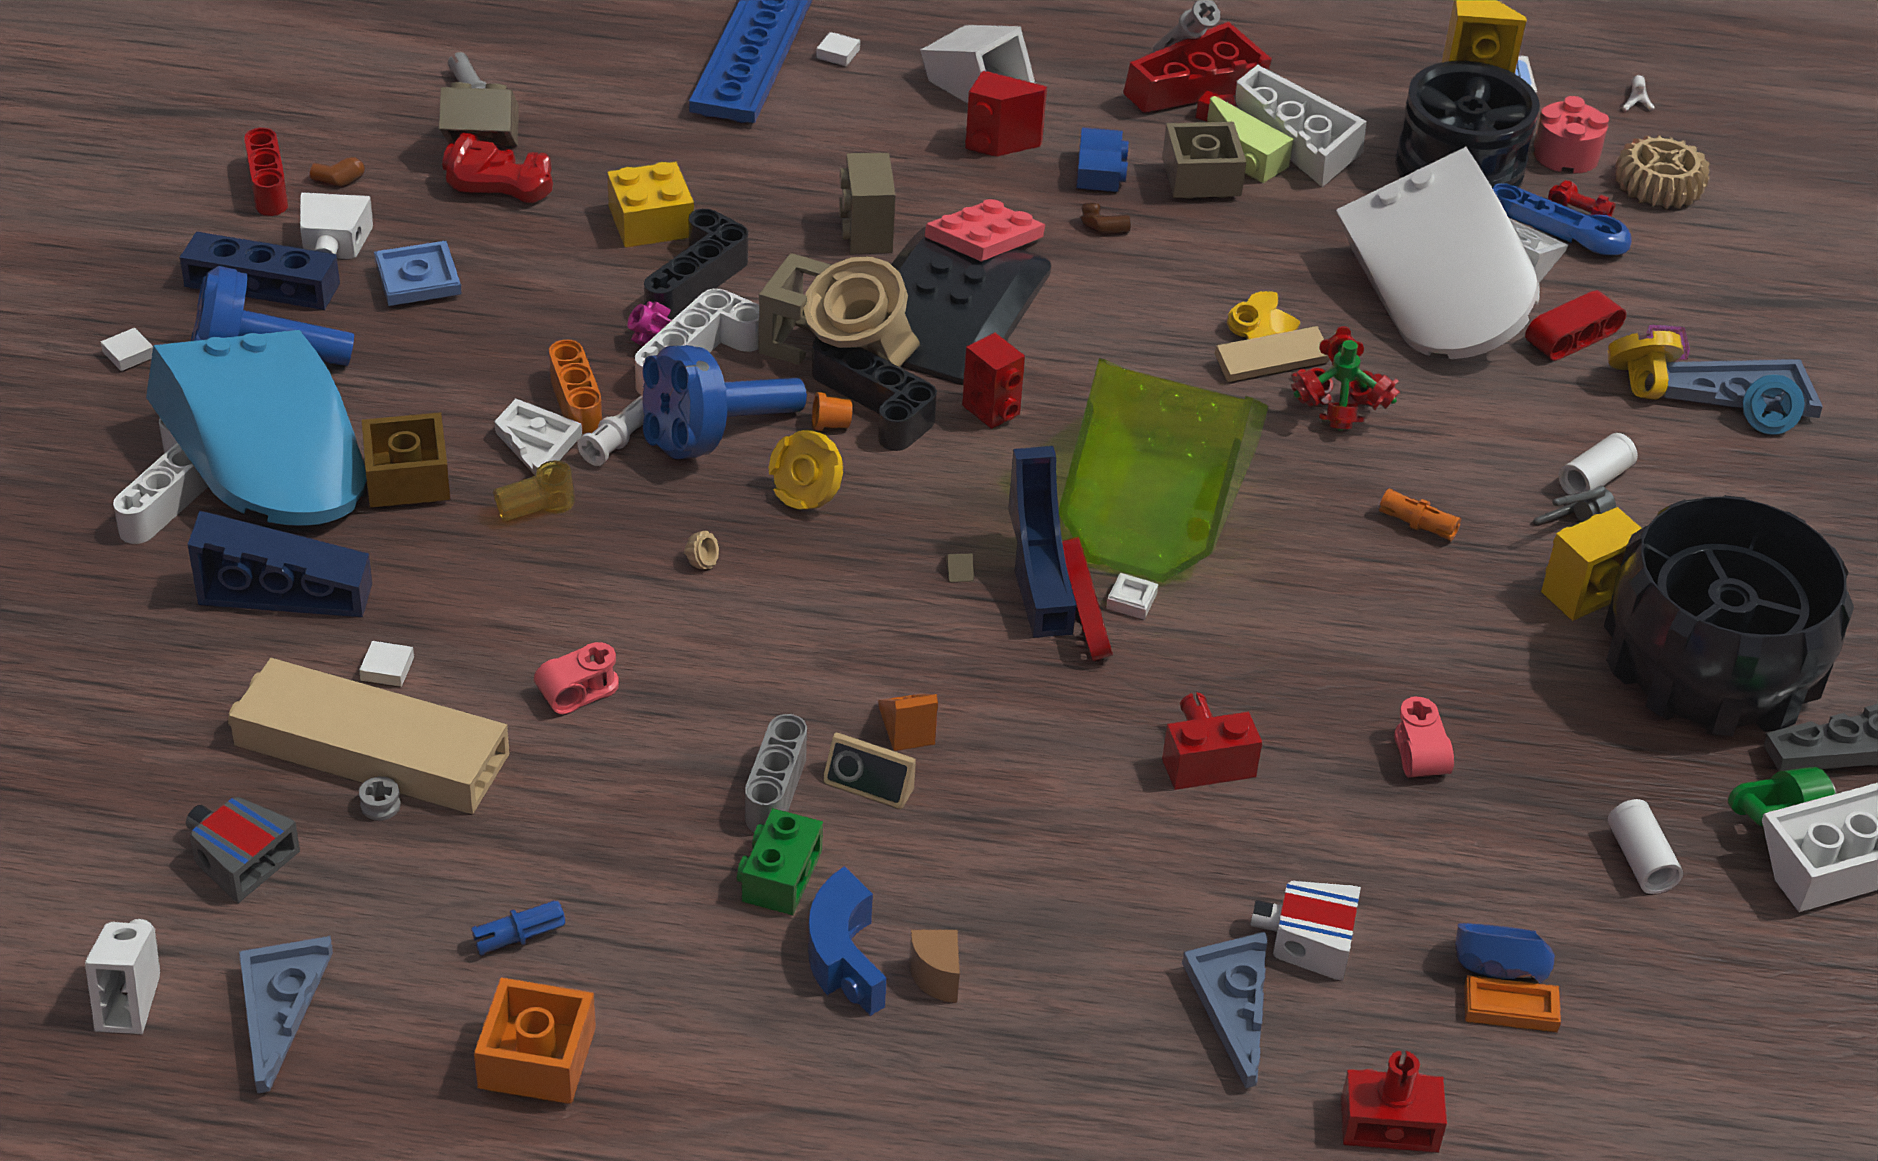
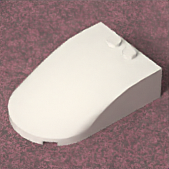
(1444, 258)

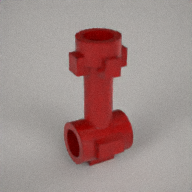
(1568, 194)

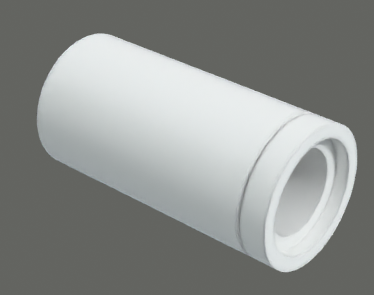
(1598, 464)
(1645, 846)

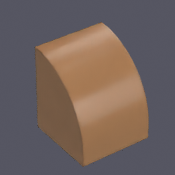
(935, 963)

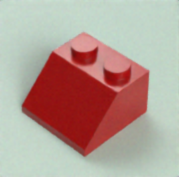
(1004, 115)

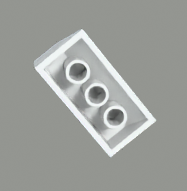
(1825, 847)

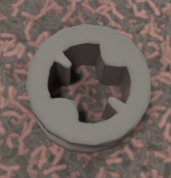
(381, 809)

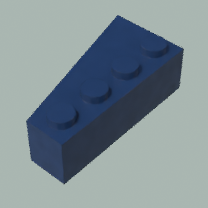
(275, 570)

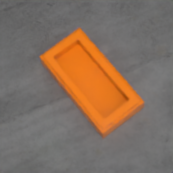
(1512, 1003)

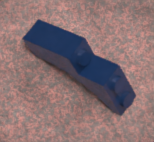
(1039, 551)

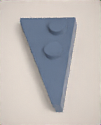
(1230, 986)
(277, 994)

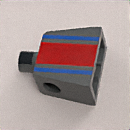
(241, 844)

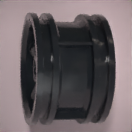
(1472, 108)

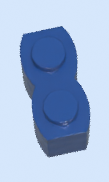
(1102, 159)

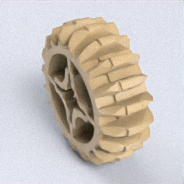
(1662, 171)

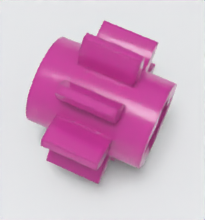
(647, 321)

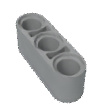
(776, 769)

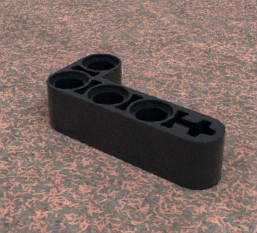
(714, 255)
(899, 397)

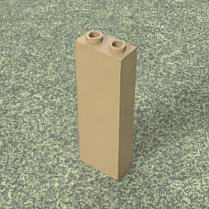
(370, 734)

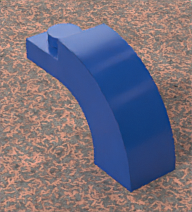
(835, 917)

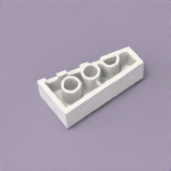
(1321, 132)

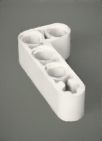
(706, 323)
(157, 493)

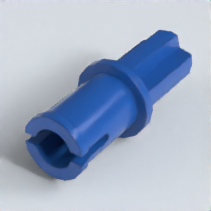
(519, 926)

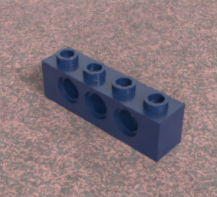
(272, 270)

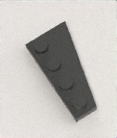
(1833, 745)

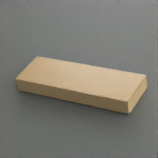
(1270, 354)

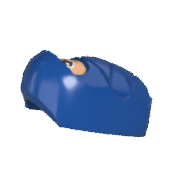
(1503, 952)

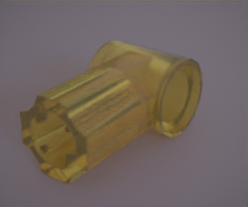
(548, 490)

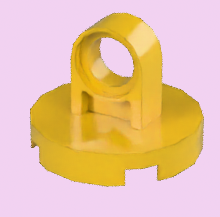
(1646, 357)
(806, 469)

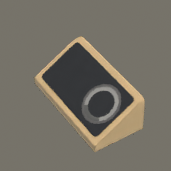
(870, 771)

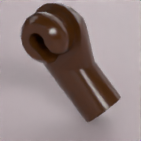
(1104, 224)

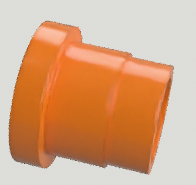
(830, 412)

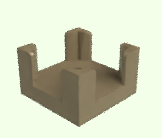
(782, 307)

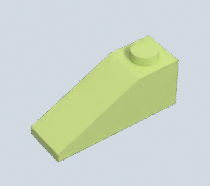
(1264, 147)

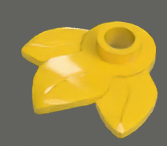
(1262, 317)

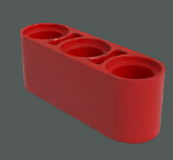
(266, 171)
(1575, 325)

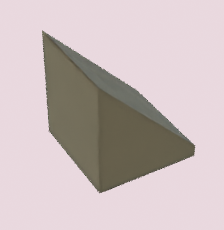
(960, 567)

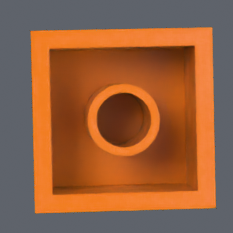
(535, 1040)

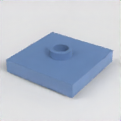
(417, 273)

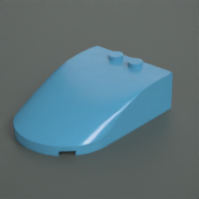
(261, 424)

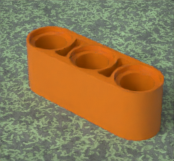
(575, 384)

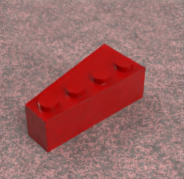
(1192, 67)

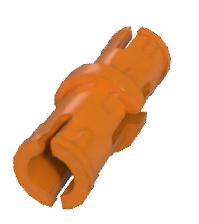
(1420, 514)

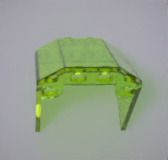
(1156, 470)

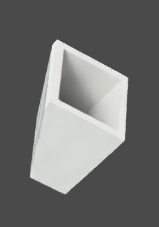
(963, 54)

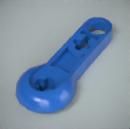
(1596, 232)

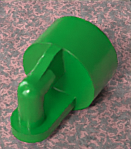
(1780, 791)

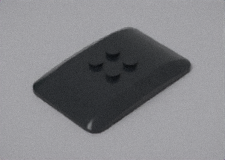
(963, 300)

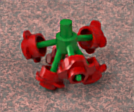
(1363, 386)

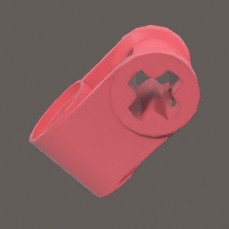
(577, 680)
(1423, 740)

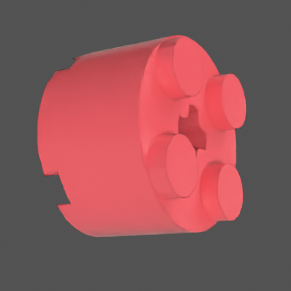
(1570, 135)

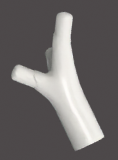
(1638, 94)

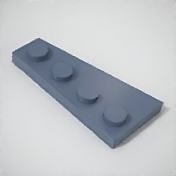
(1729, 380)

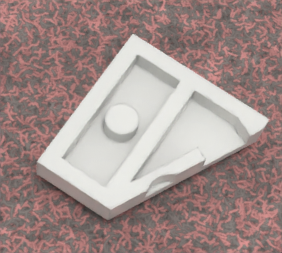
(536, 433)

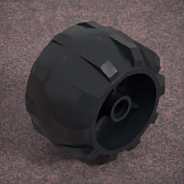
(1728, 613)

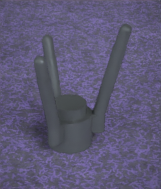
(1583, 504)

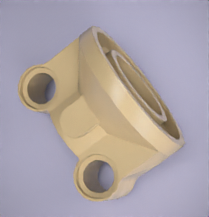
(862, 306)

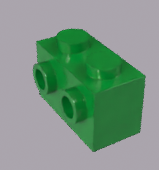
(780, 861)

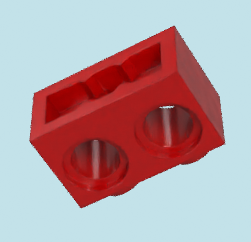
(993, 380)

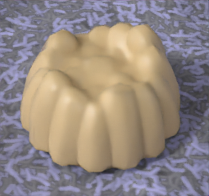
(702, 550)

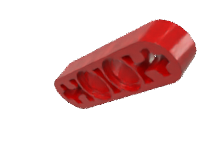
(1086, 599)

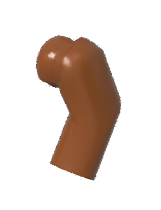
(338, 174)

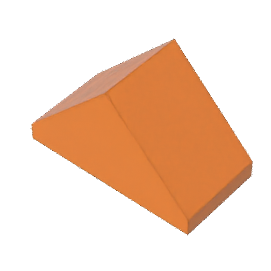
(910, 720)

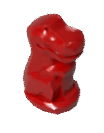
(485, 169)

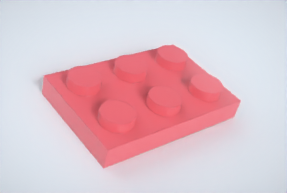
(985, 230)

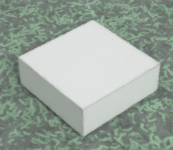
(838, 49)
(127, 349)
(1132, 596)
(386, 663)

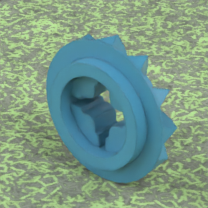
(1791, 404)

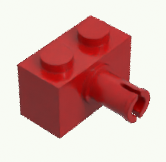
(1210, 747)
(1394, 1107)

